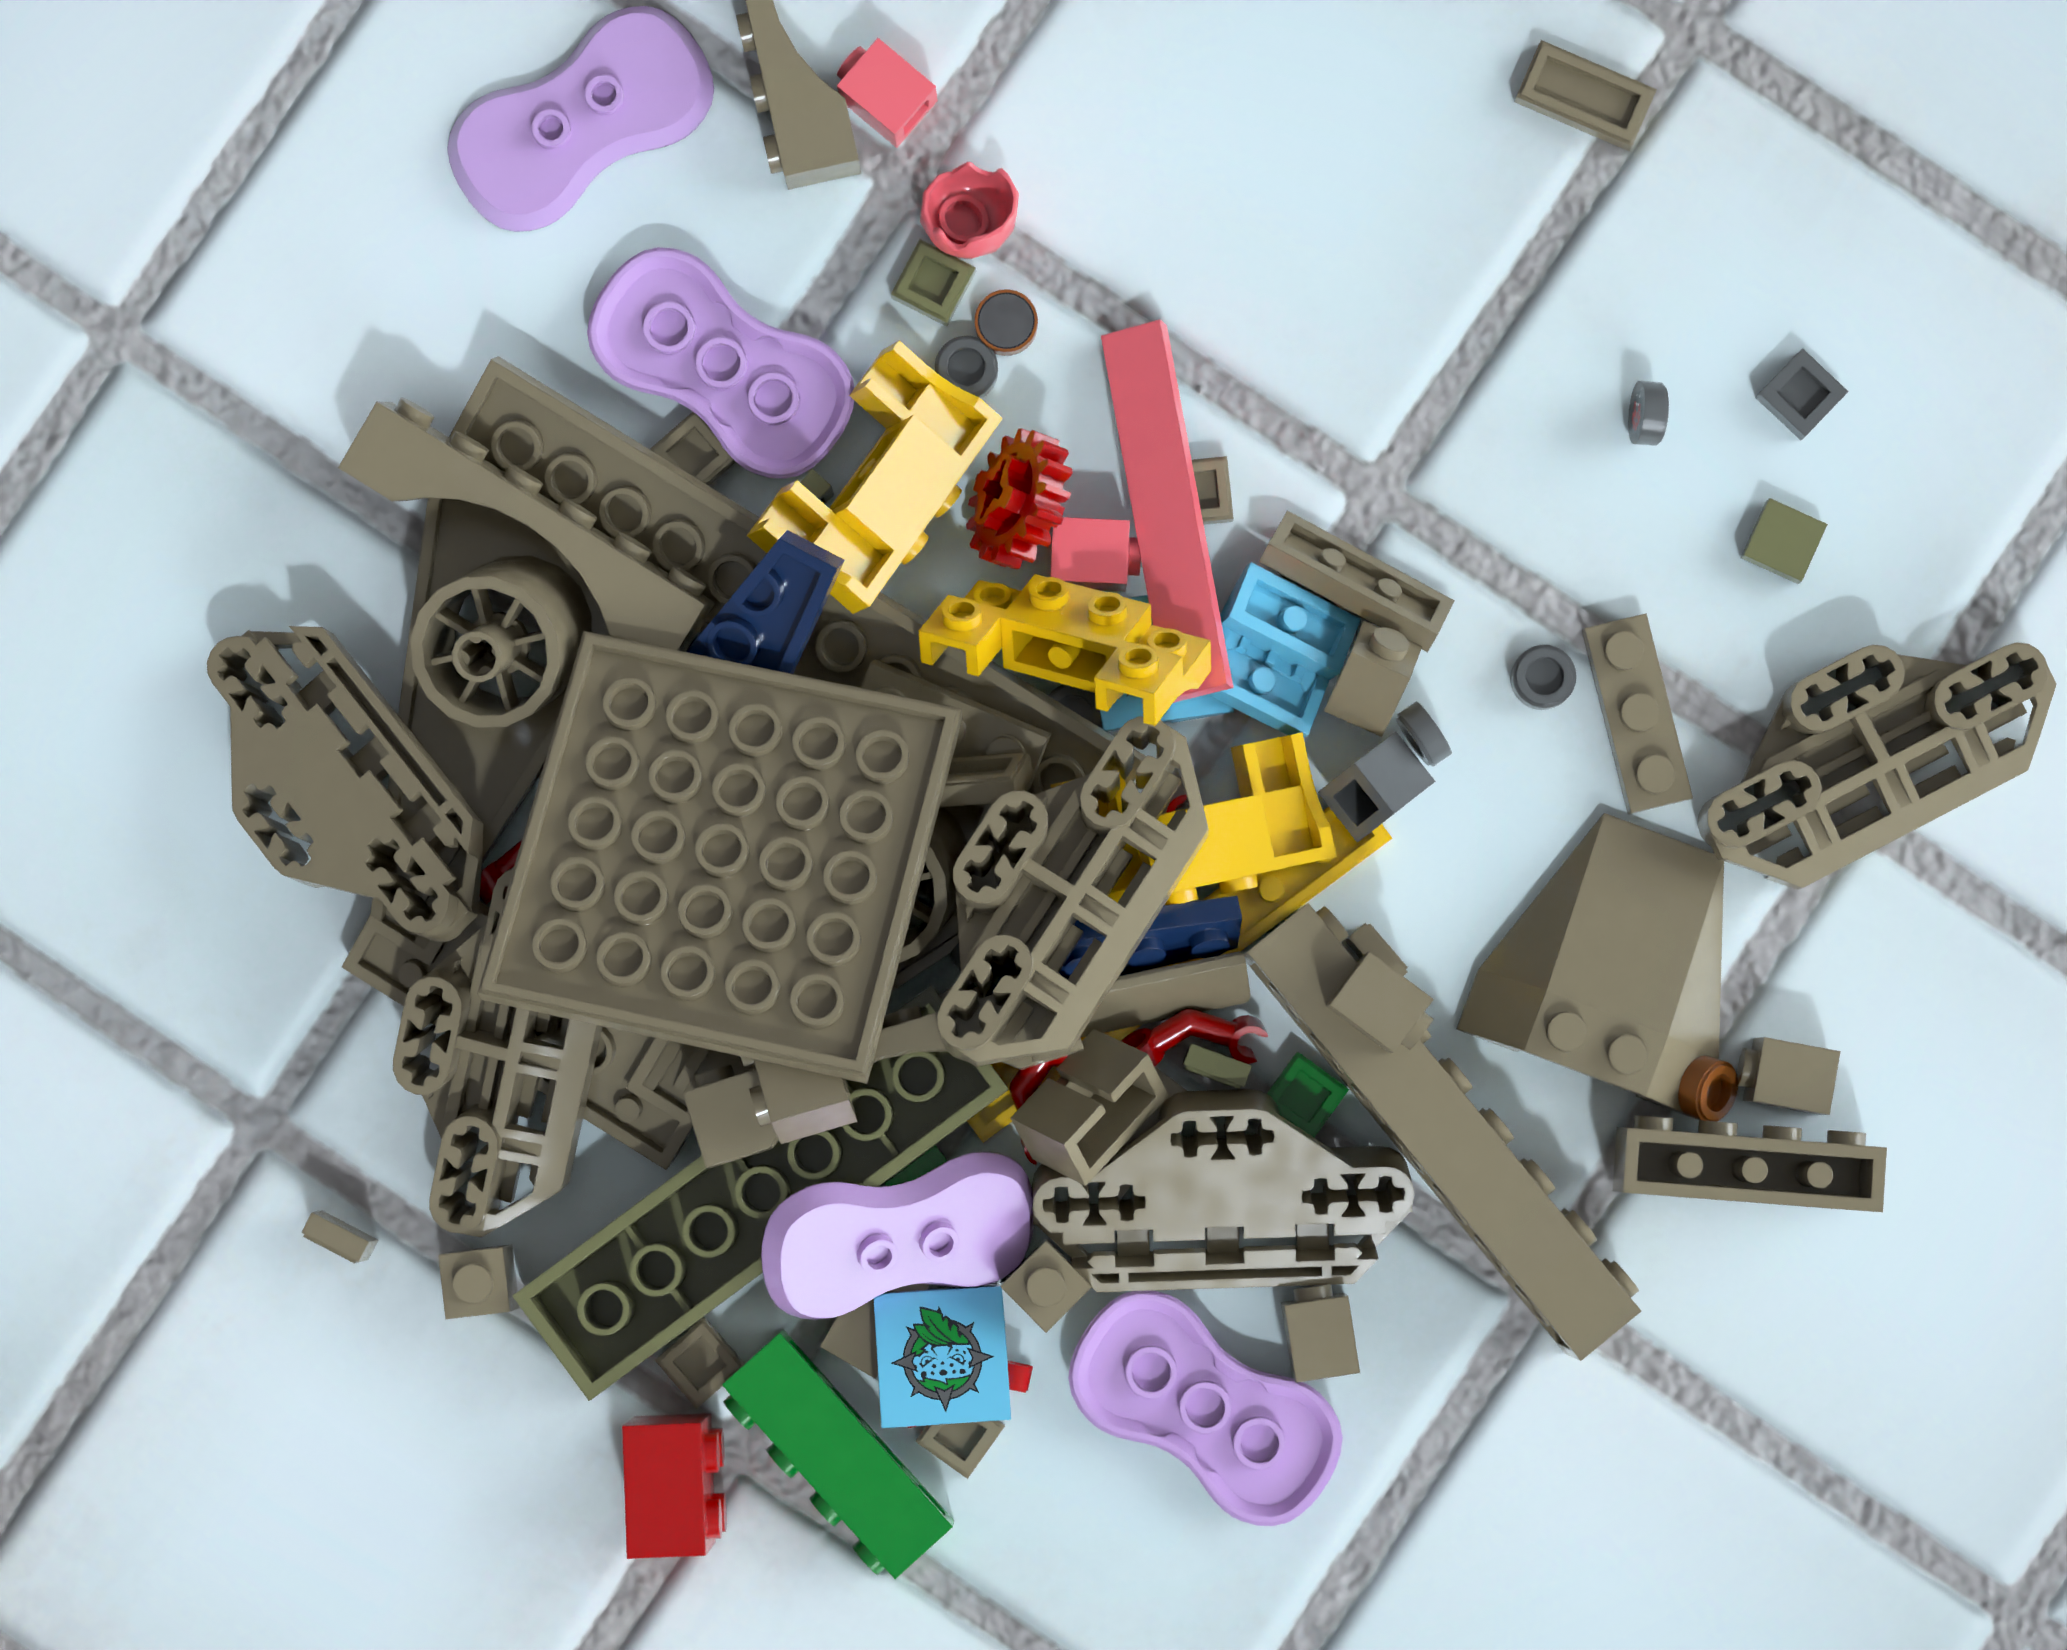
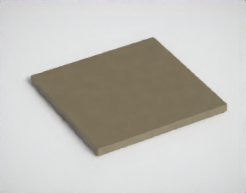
(722, 856)

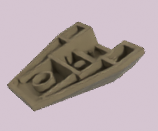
(1612, 964)

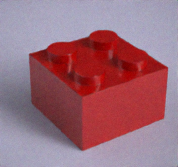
(672, 1485)

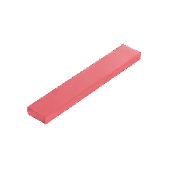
(1164, 492)

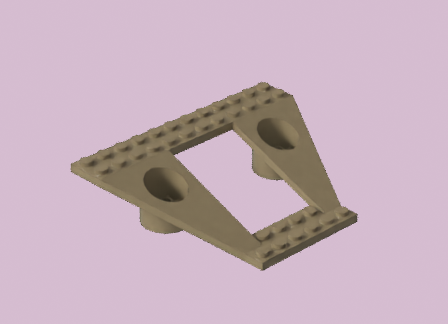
(499, 744)

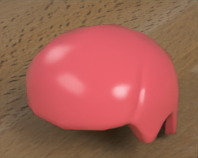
(969, 211)

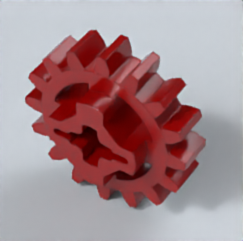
(1019, 498)

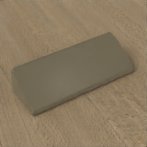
(1171, 989)

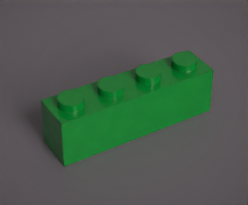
(838, 1456)

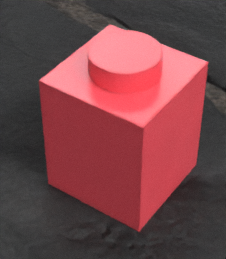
(885, 91)
(1095, 553)

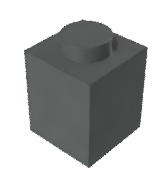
(1376, 786)

